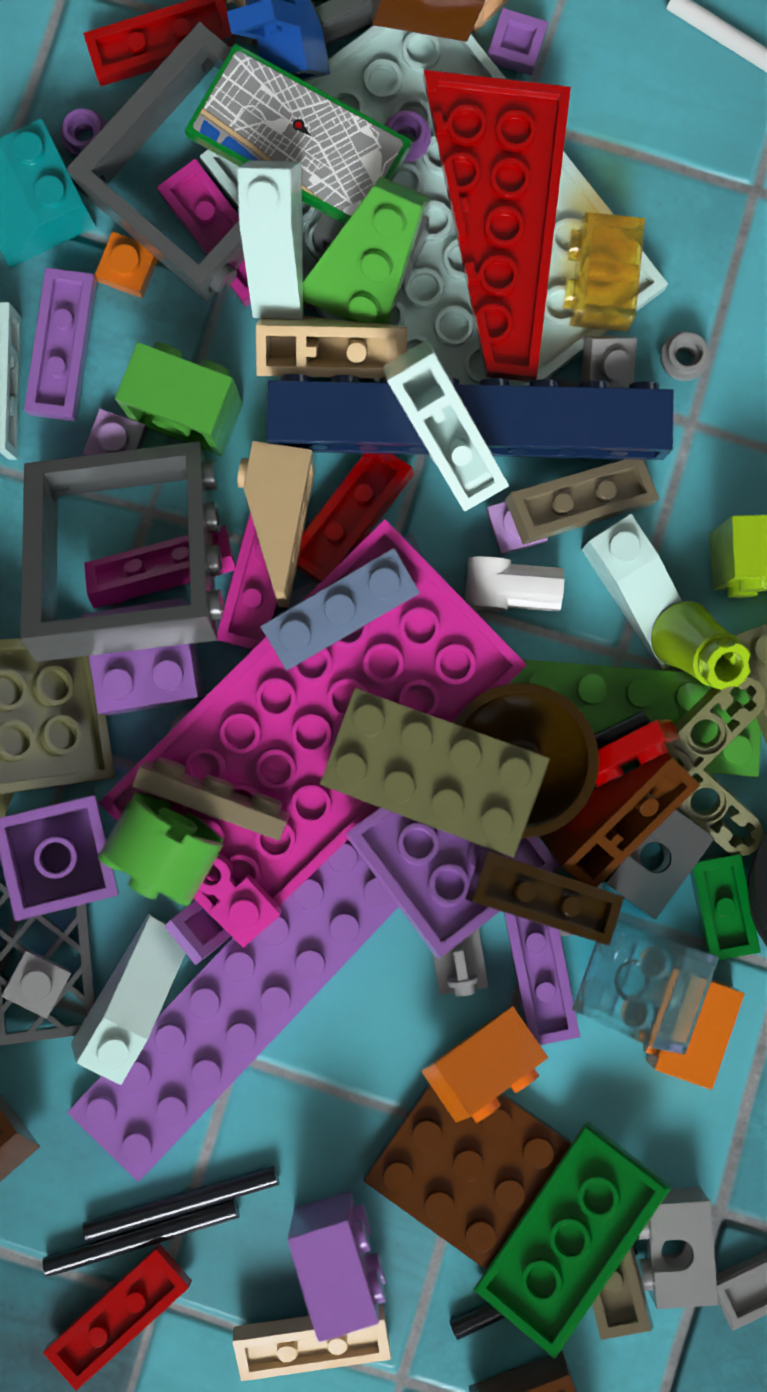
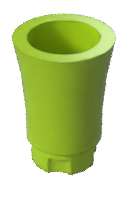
(697, 644)

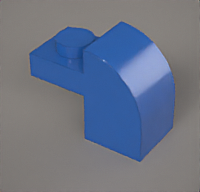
(285, 34)

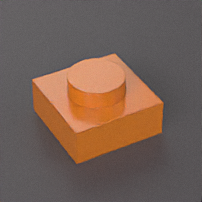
(126, 265)

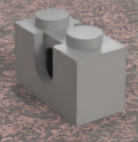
(690, 1273)

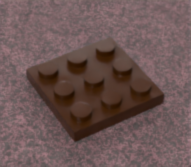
(467, 1176)

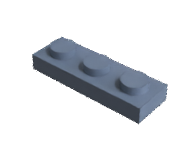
(340, 609)

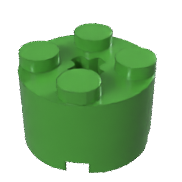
(161, 849)

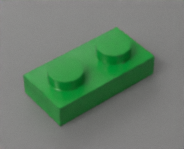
(724, 907)

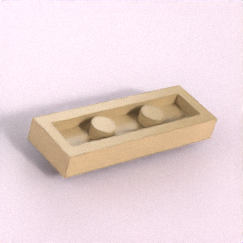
(293, 1348)

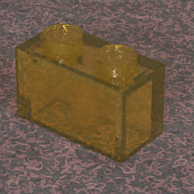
(605, 272)

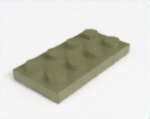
(435, 772)

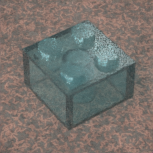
(646, 986)

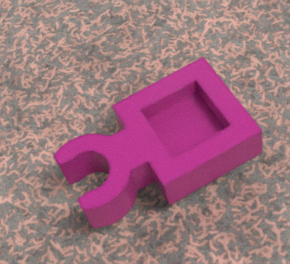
(241, 906)

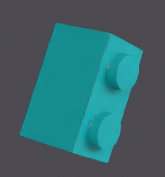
(36, 196)

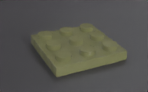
(49, 722)

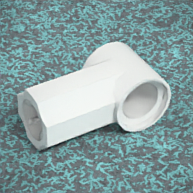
(498, 585)

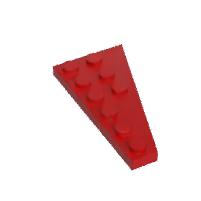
(502, 181)

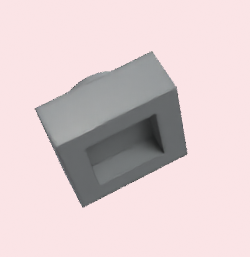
(609, 359)
(36, 983)

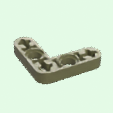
(697, 756)

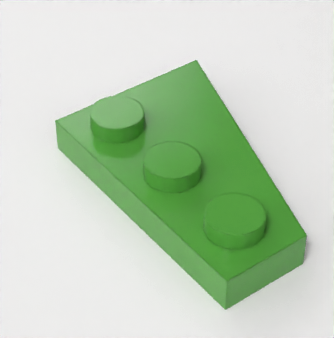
(369, 256)

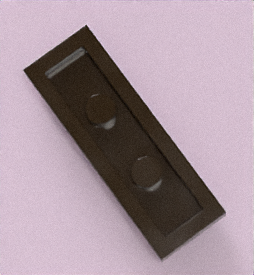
(544, 897)

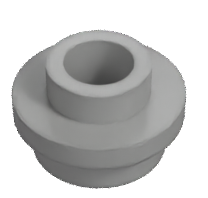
(695, 346)

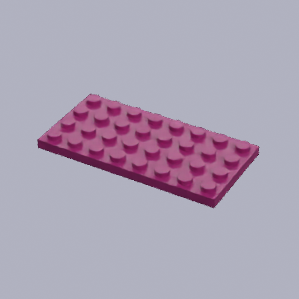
(278, 726)

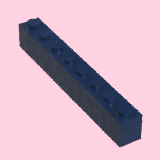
(511, 419)

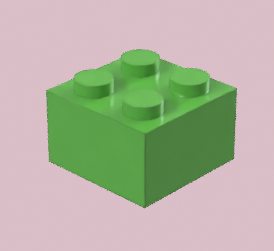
(180, 396)

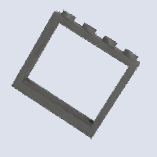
(127, 134)
(125, 631)

